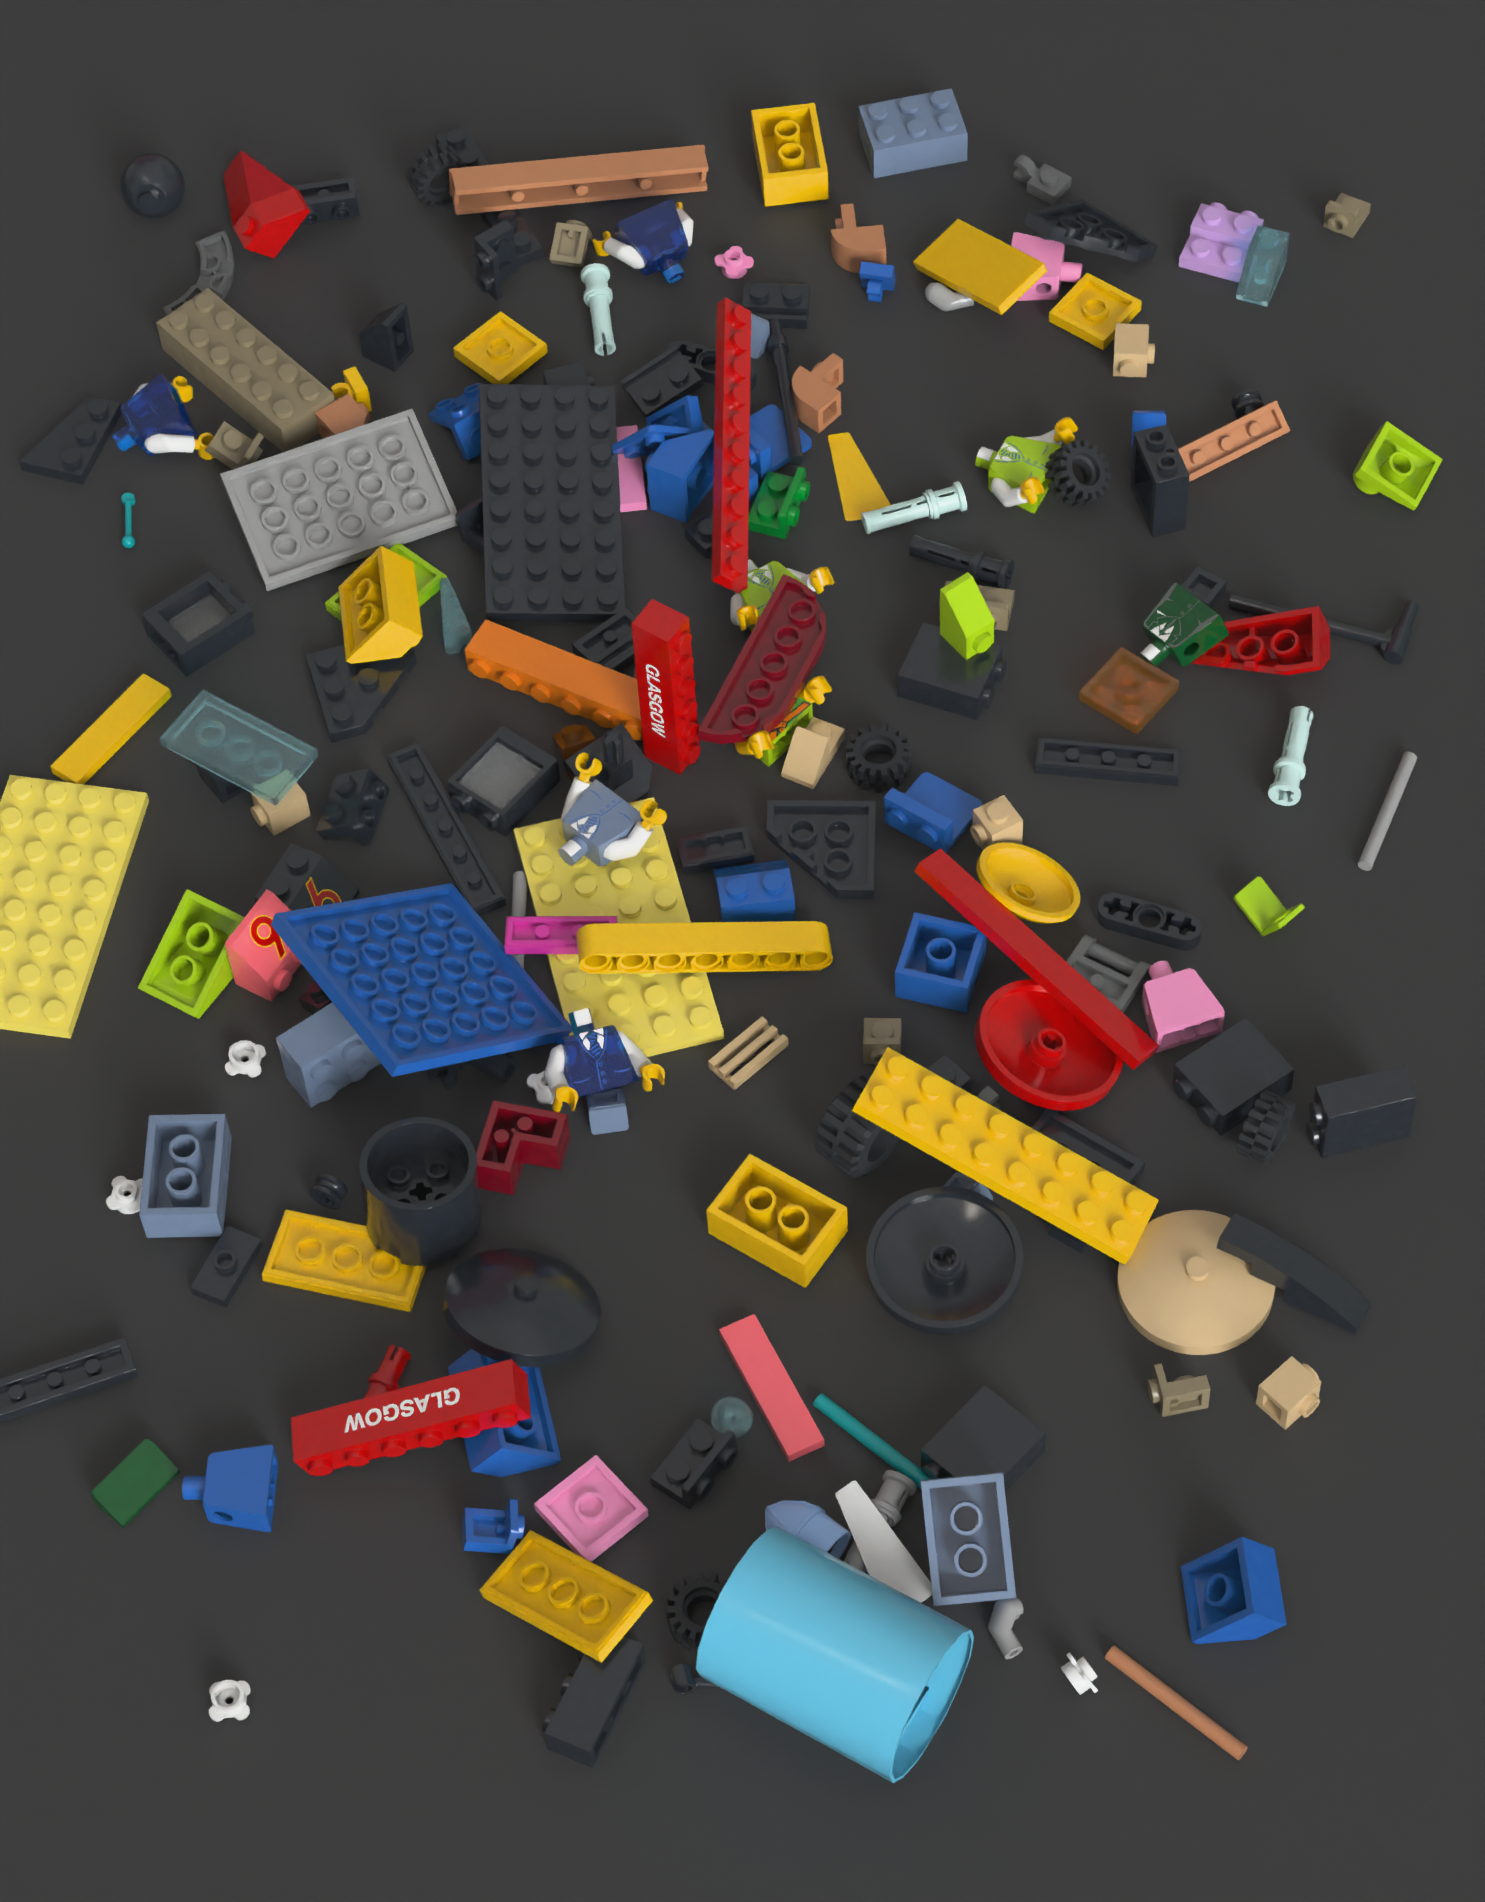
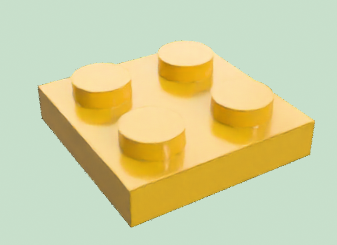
(1093, 310)
(500, 349)

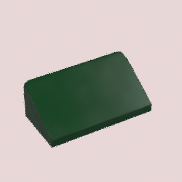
(134, 1482)

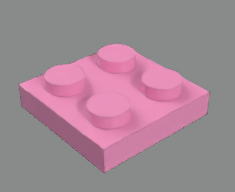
(591, 1509)

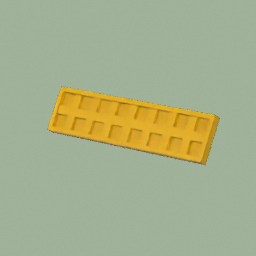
(1006, 1155)

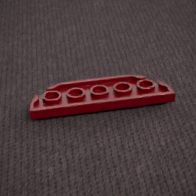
(769, 667)

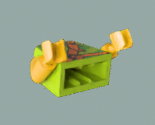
(772, 744)

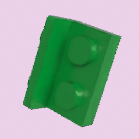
(778, 503)

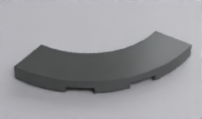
(215, 269)

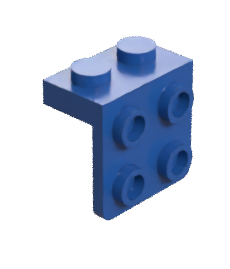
(463, 419)
(668, 423)
(768, 441)
(930, 811)

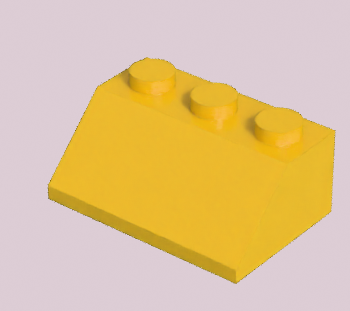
(380, 608)

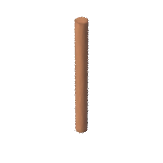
(1176, 1702)

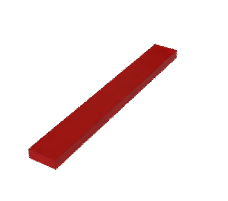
(1037, 959)

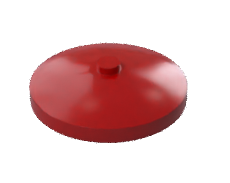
(1043, 1050)

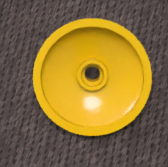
(1028, 883)

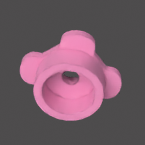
(734, 262)

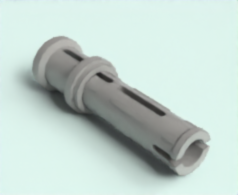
(889, 1504)

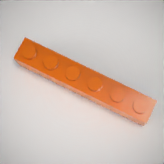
(555, 677)

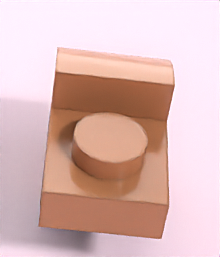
(854, 243)
(816, 393)

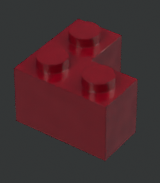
(518, 1137)

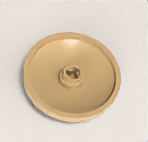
(1189, 1291)

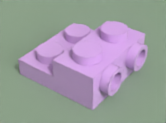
(1219, 241)

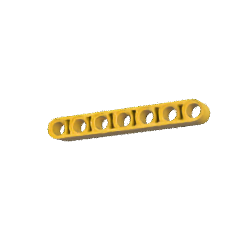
(703, 947)

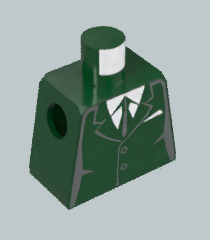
(1181, 628)

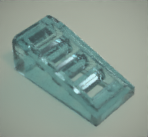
(455, 625)

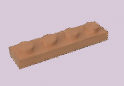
(1234, 440)

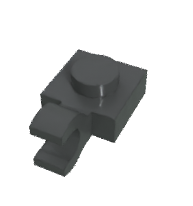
(1042, 183)

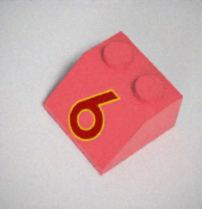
(258, 954)

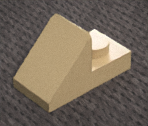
(811, 751)

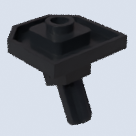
(623, 764)

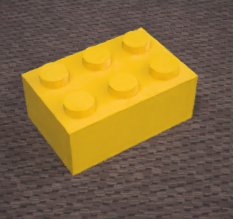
(789, 154)
(777, 1220)

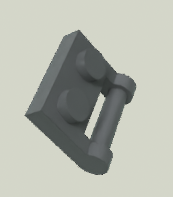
(1113, 985)

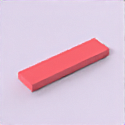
(771, 1387)

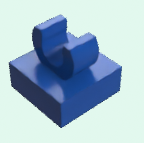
(876, 279)

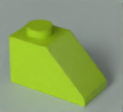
(965, 617)

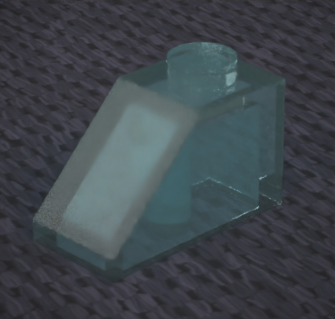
(1263, 265)

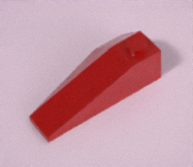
(262, 206)
(1274, 643)

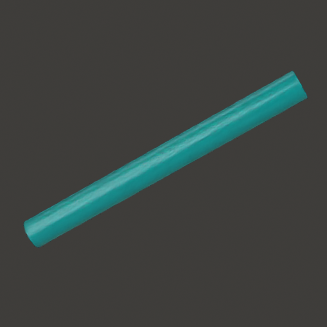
(869, 1439)

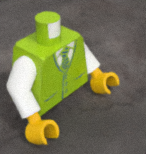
(1019, 468)
(762, 581)

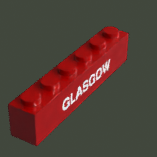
(666, 686)
(411, 1418)

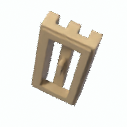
(758, 1028)

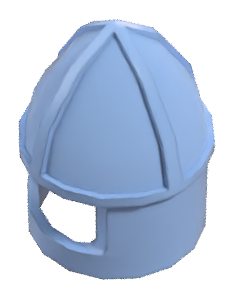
(809, 1524)

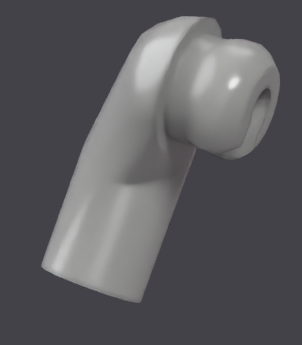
(945, 298)
(1001, 1624)

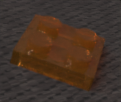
(1129, 690)

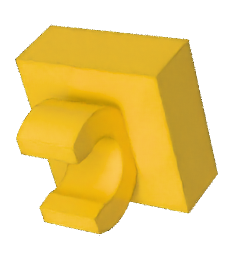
(354, 386)

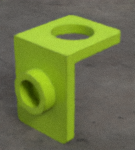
(1264, 907)

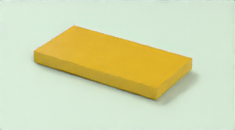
(980, 266)
(339, 1262)
(566, 1595)

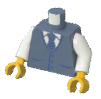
(601, 822)

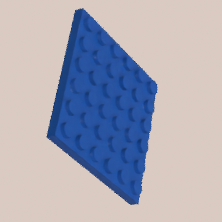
(421, 978)

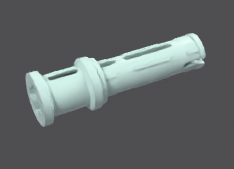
(598, 298)
(929, 504)
(1290, 767)

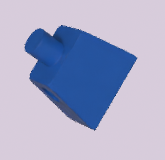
(237, 1487)

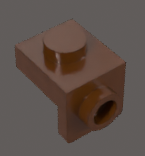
(572, 740)

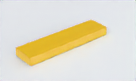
(111, 730)

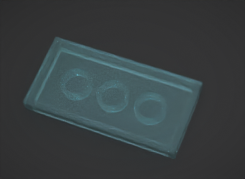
(239, 747)

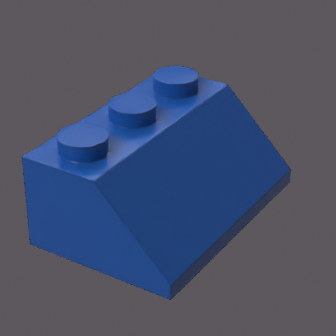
(518, 1448)

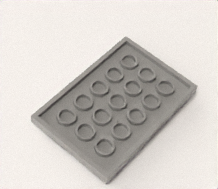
(339, 499)

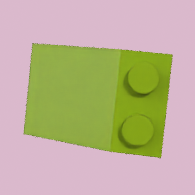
(192, 956)

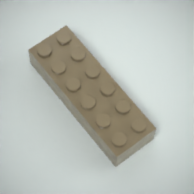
(245, 369)

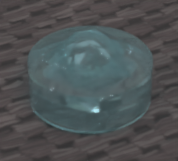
(733, 1415)

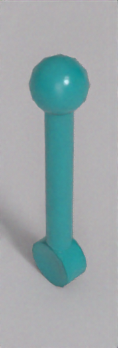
(128, 501)

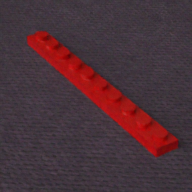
(731, 446)

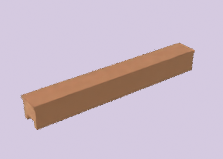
(578, 179)

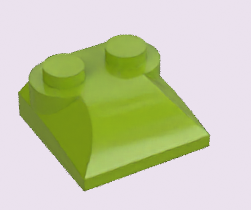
(1396, 467)

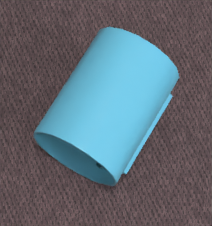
(834, 1653)

